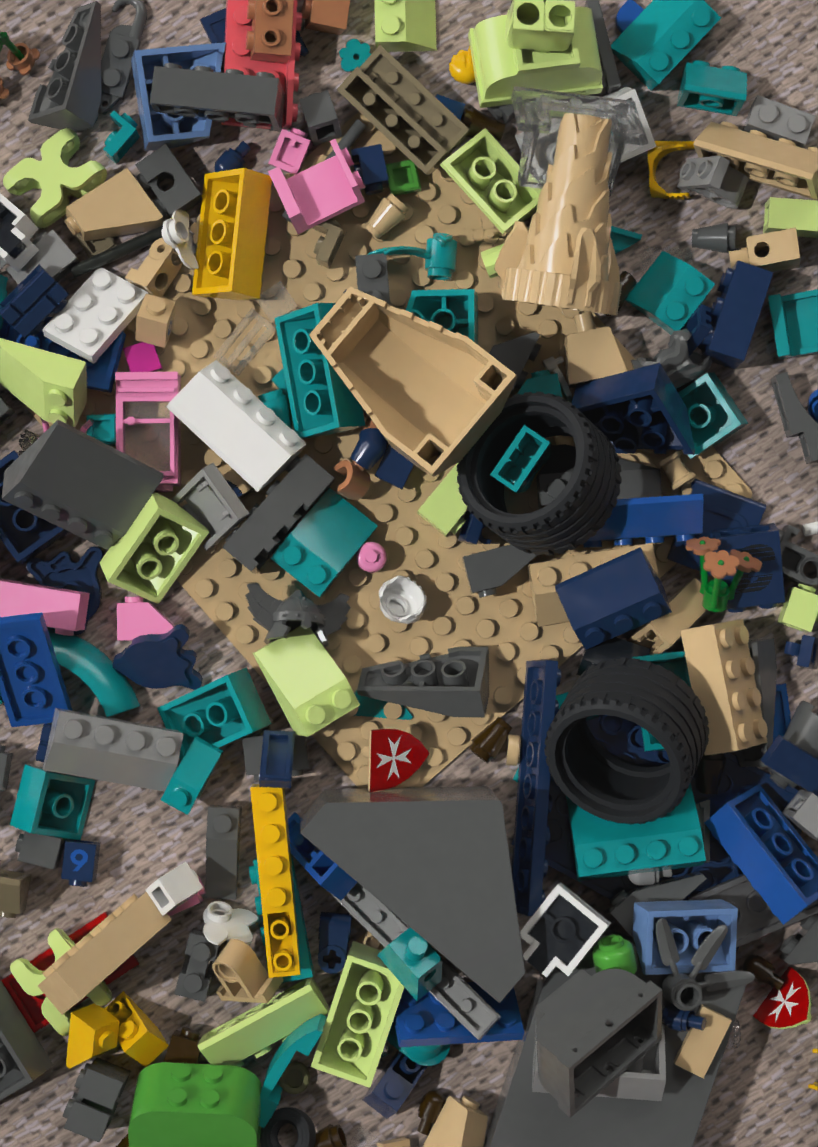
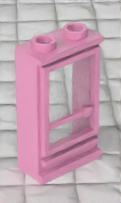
(145, 424)

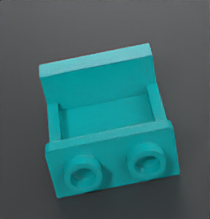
(795, 323)

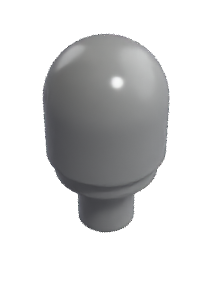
(649, 878)

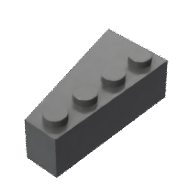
(218, 95)
(279, 513)

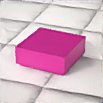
(142, 358)

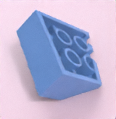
(163, 127)

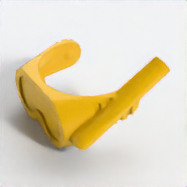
(654, 156)

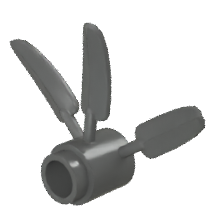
(682, 989)

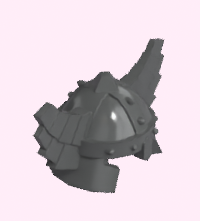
(283, 616)

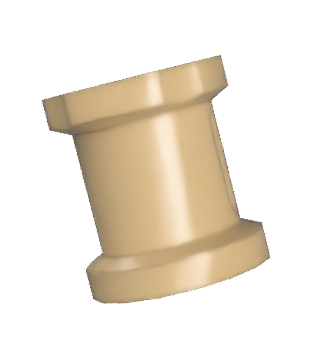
(675, 470)

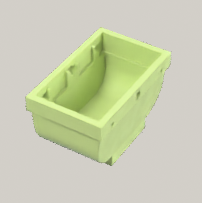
(501, 67)

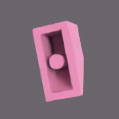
(139, 619)

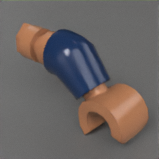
(365, 455)

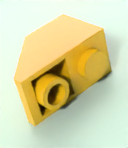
(136, 1033)

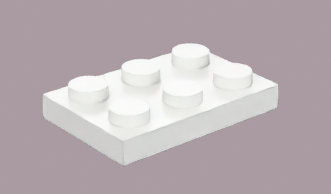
(95, 314)

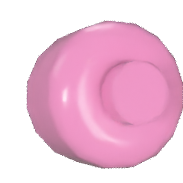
(371, 557)

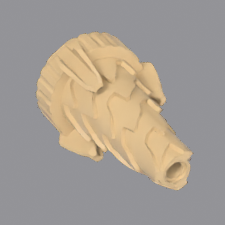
(568, 249)

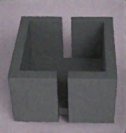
(95, 1103)

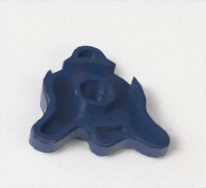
(77, 576)
(160, 660)

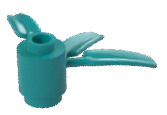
(439, 255)

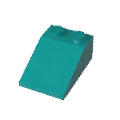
(324, 542)
(217, 711)

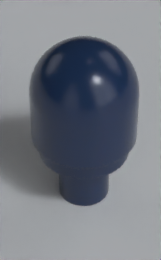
(232, 159)
(682, 1020)

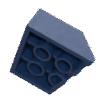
(637, 411)

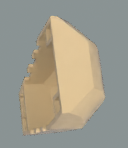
(414, 378)

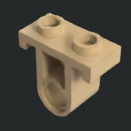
(243, 975)

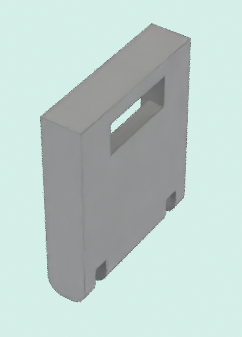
(212, 503)

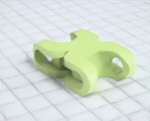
(54, 177)
(30, 977)

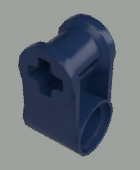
(333, 935)

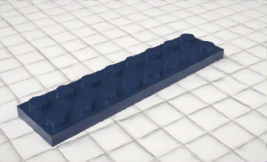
(533, 786)

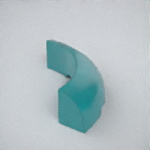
(96, 671)

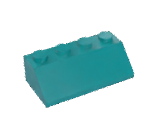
(315, 391)

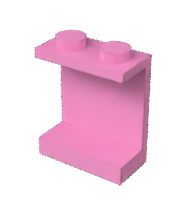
(319, 190)

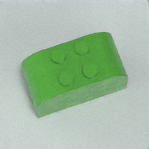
(195, 1106)

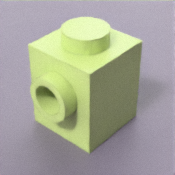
(800, 608)

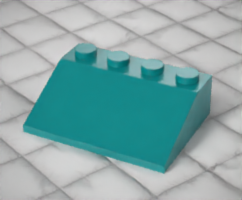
(623, 849)

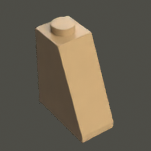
(113, 210)
(665, 631)
(458, 1125)

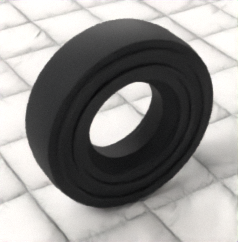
(288, 1115)

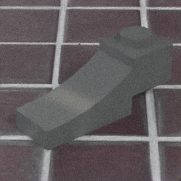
(795, 417)

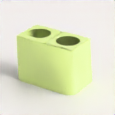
(533, 36)

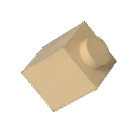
(155, 320)

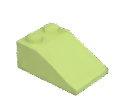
(44, 381)
(305, 681)

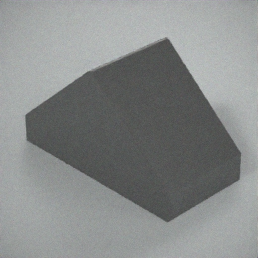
(436, 864)

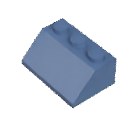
(690, 925)

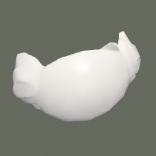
(402, 600)

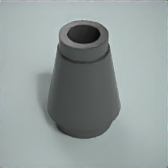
(715, 238)

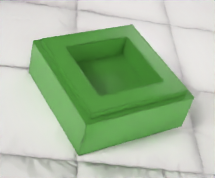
(403, 177)

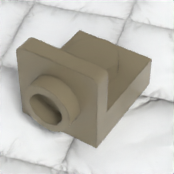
(328, 246)

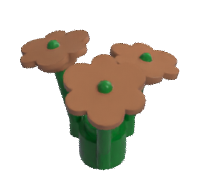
(717, 592)

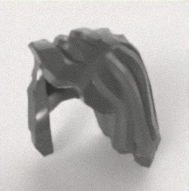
(676, 360)

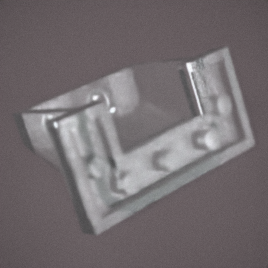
(540, 114)

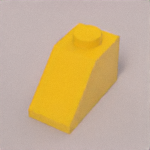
(90, 1034)

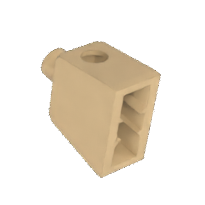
(781, 249)
(591, 352)

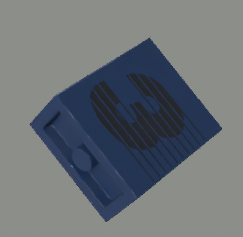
(761, 587)

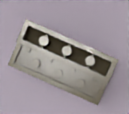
(403, 110)

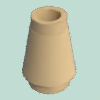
(386, 216)

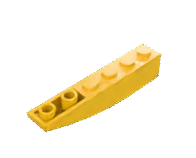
(275, 880)

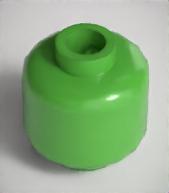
(614, 953)

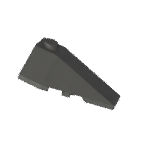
(75, 86)

